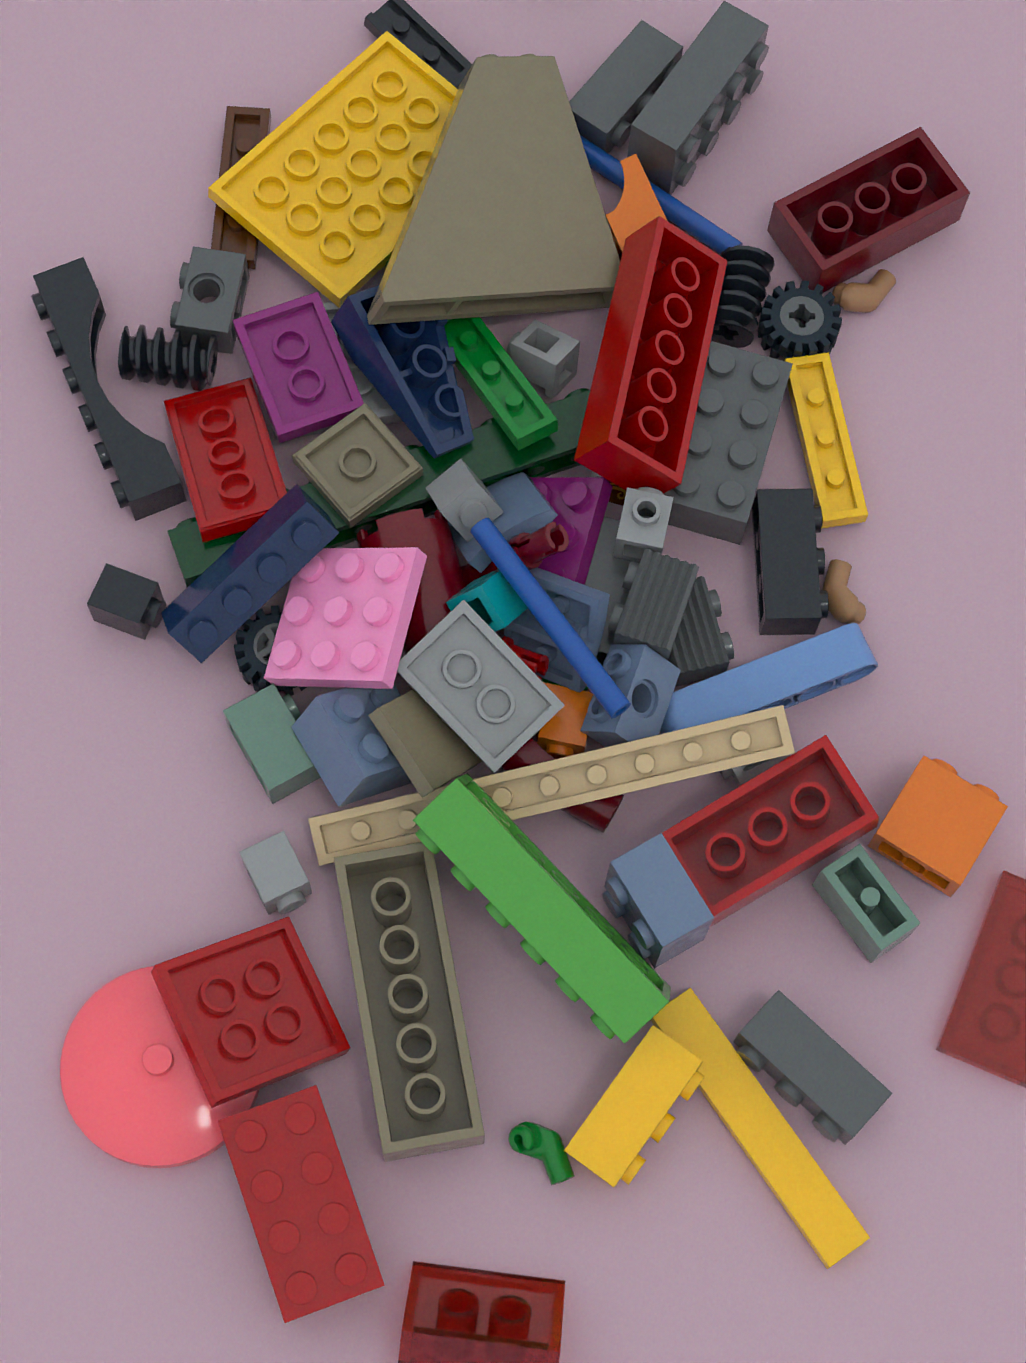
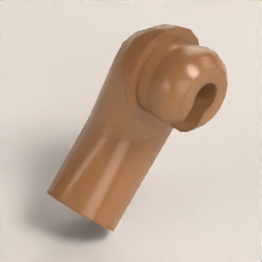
(864, 297)

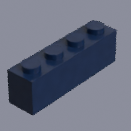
(249, 573)

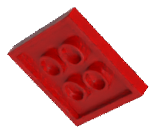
(250, 1011)

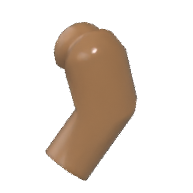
(841, 601)

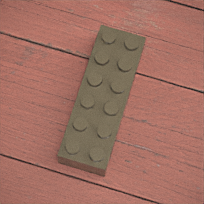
(408, 1002)

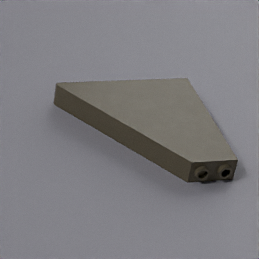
(503, 207)

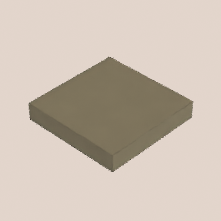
(357, 465)
(422, 742)

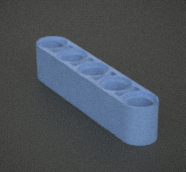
(775, 679)

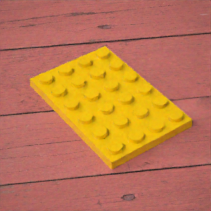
(343, 169)

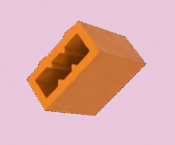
(938, 825)

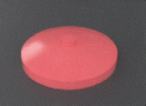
(134, 1080)

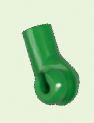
(543, 1145)

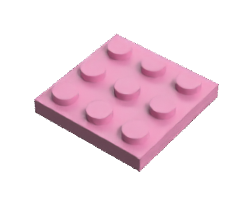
(346, 618)

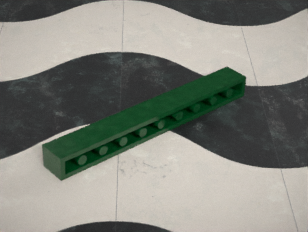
(488, 456)

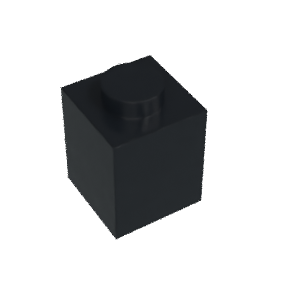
(126, 602)

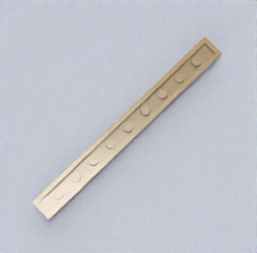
(570, 780)

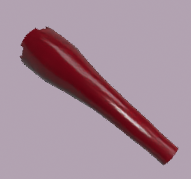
(439, 583)

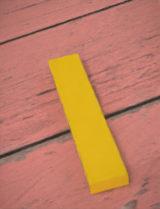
(763, 1132)

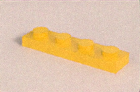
(825, 441)

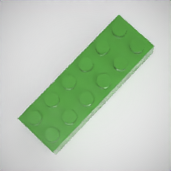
(543, 907)

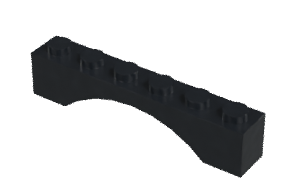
(141, 463)

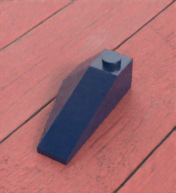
(410, 370)

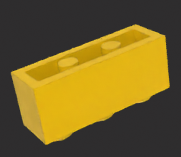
(636, 1108)

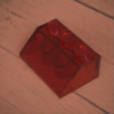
(480, 1317)

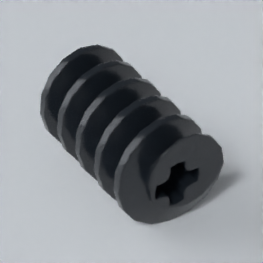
(741, 294)
(167, 359)

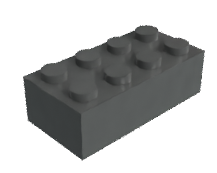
(699, 97)
(728, 442)

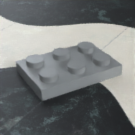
(478, 686)

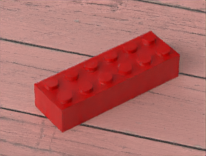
(652, 359)

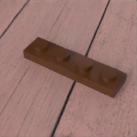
(242, 132)

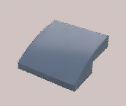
(523, 511)
(584, 610)

